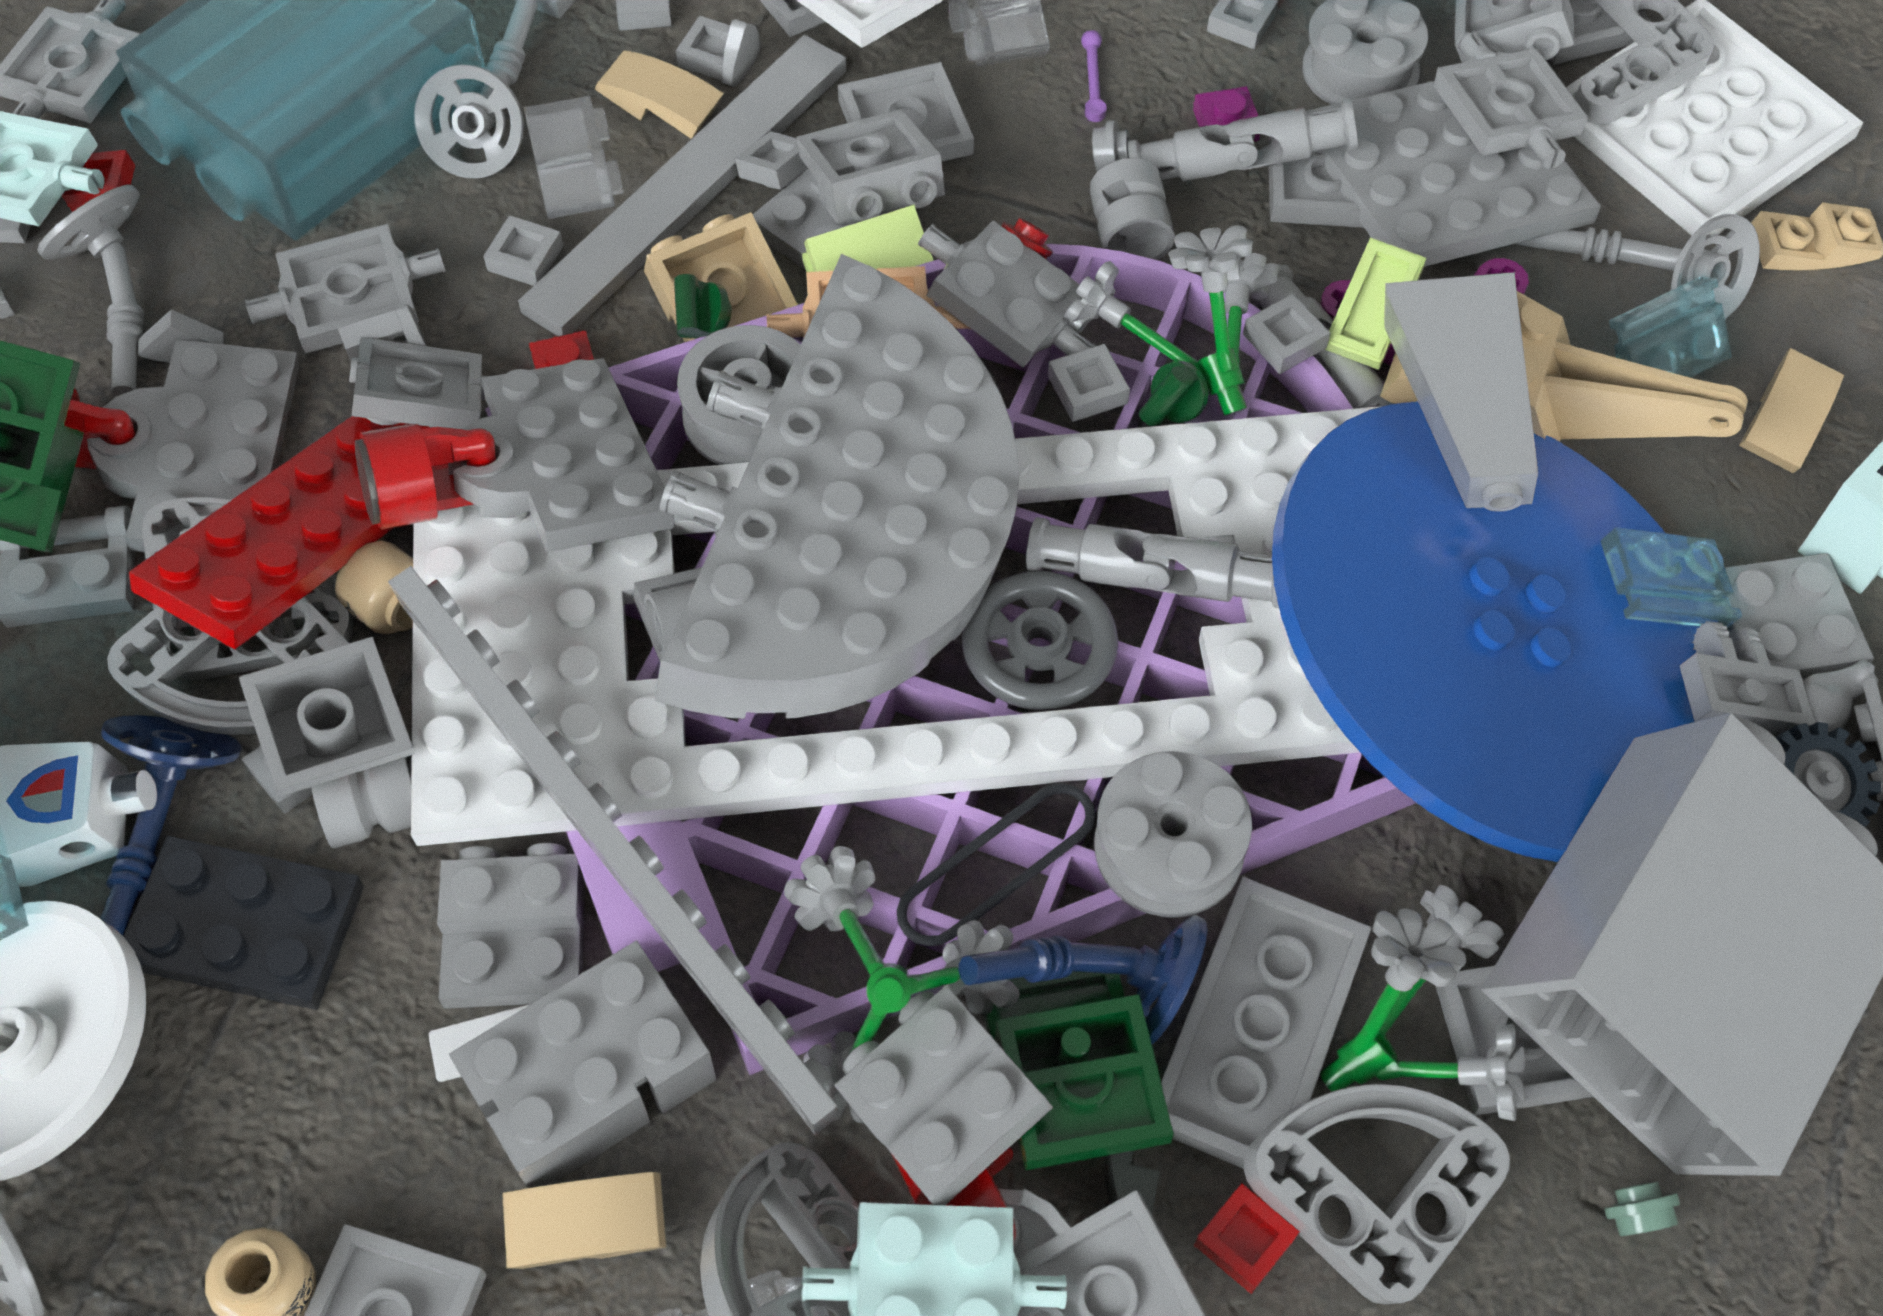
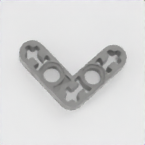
(1670, 48)

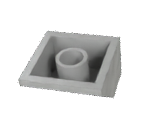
(325, 716)

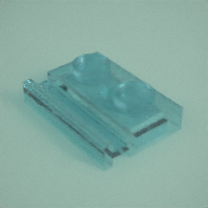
(1676, 331)
(1670, 577)

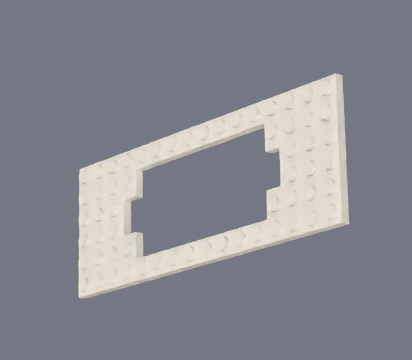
(564, 639)

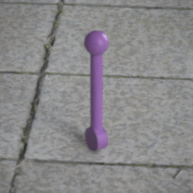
(1095, 108)

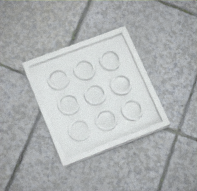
(1725, 134)

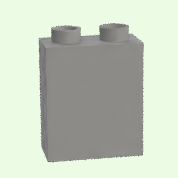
(1702, 948)

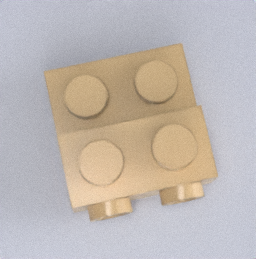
(727, 254)

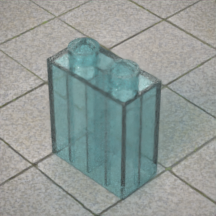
(291, 97)

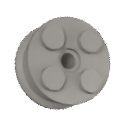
(1363, 48)
(744, 351)
(1172, 833)

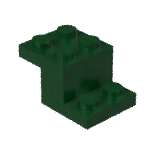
(34, 444)
(1090, 1062)

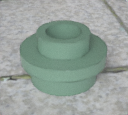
(1643, 1209)

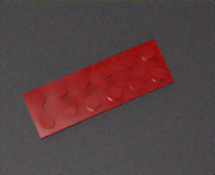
(267, 542)

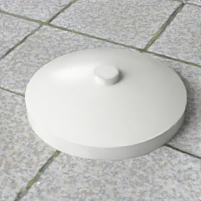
(65, 1030)

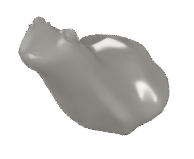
(1834, 692)

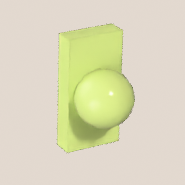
(1359, 323)

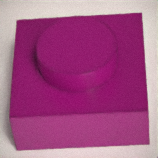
(1224, 107)

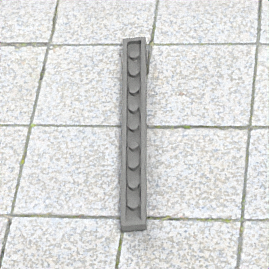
(630, 863)

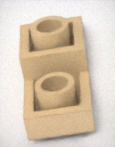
(671, 93)
(1825, 240)
(1792, 410)
(583, 1220)

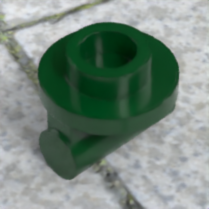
(700, 307)
(1176, 394)

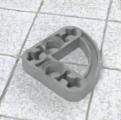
(214, 663)
(188, 710)
(800, 1197)
(1397, 1228)

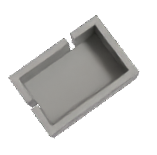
(569, 1065)

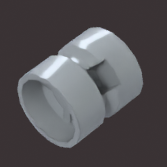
(1132, 208)
(358, 801)

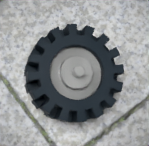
(1831, 769)

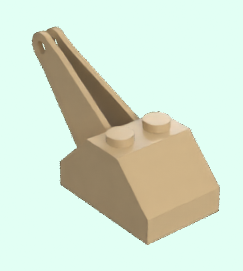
(1602, 396)

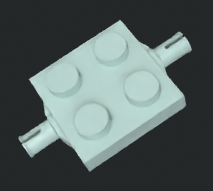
(40, 163)
(933, 1265)

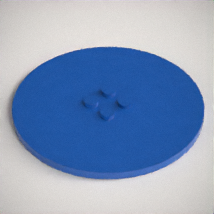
(1472, 642)

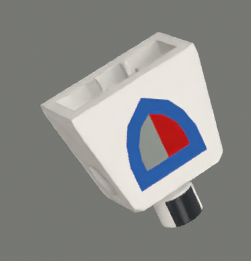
(66, 806)

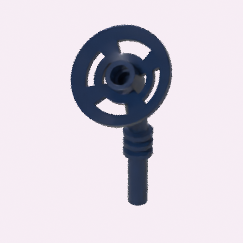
(167, 755)
(1156, 973)

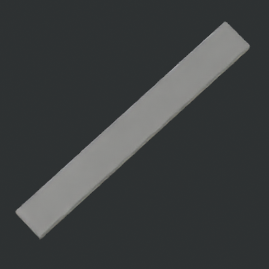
(679, 188)

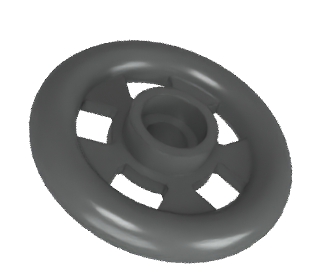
(1040, 593)

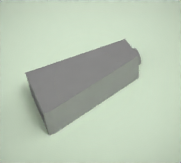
(1470, 379)

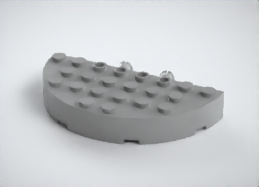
(857, 518)

